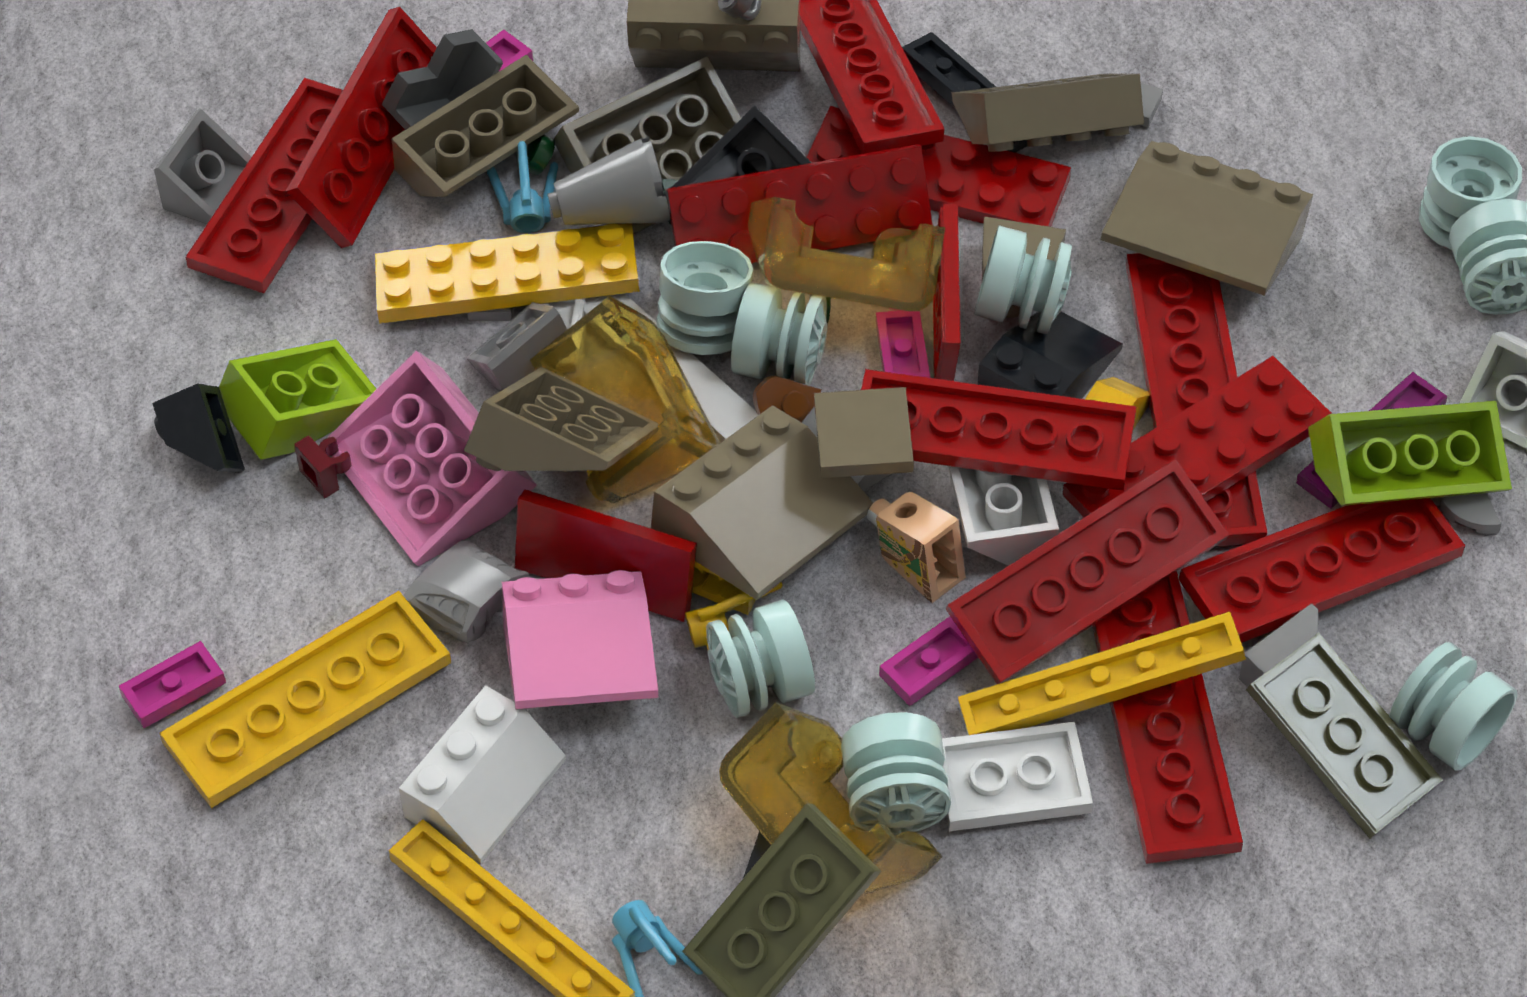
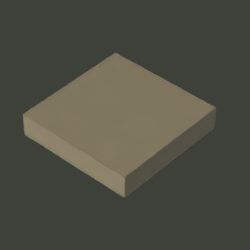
(863, 432)

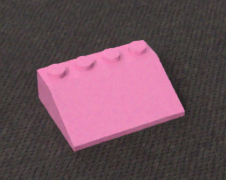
(414, 466)

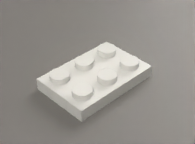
(1015, 776)

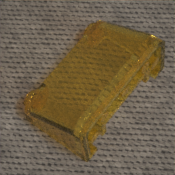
(896, 277)
(632, 364)
(790, 763)

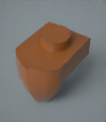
(787, 395)

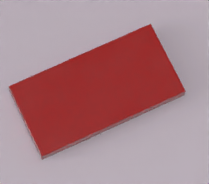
(947, 299)
(570, 539)

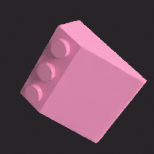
(578, 639)

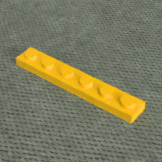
(1104, 676)
(502, 916)

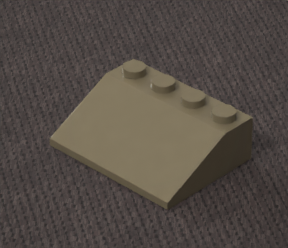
(689, 30)
(678, 113)
(1208, 217)
(554, 427)
(759, 503)

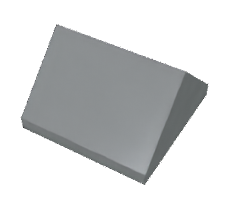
(199, 169)
(508, 352)

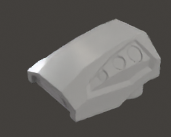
(461, 591)

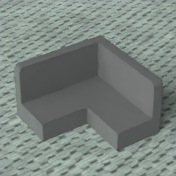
(455, 68)

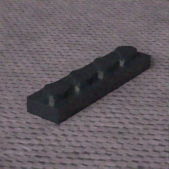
(946, 70)

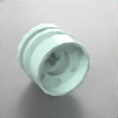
(1464, 176)
(1492, 255)
(1024, 280)
(702, 295)
(787, 336)
(769, 655)
(1453, 706)
(896, 772)

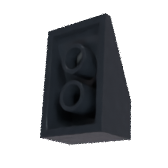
(745, 149)
(1054, 364)

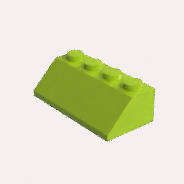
(1411, 453)

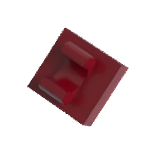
(318, 466)

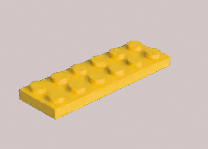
(505, 272)
(305, 698)

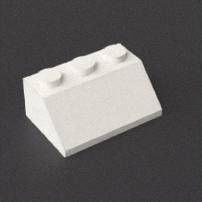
(1503, 379)
(1003, 512)
(481, 774)

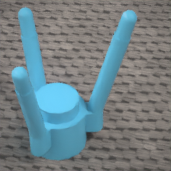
(526, 209)
(642, 932)

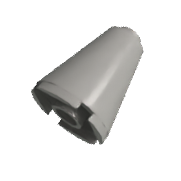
(613, 190)

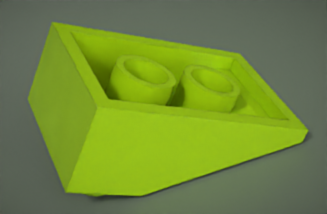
(292, 395)

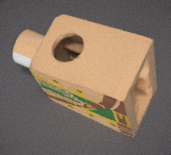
(920, 543)

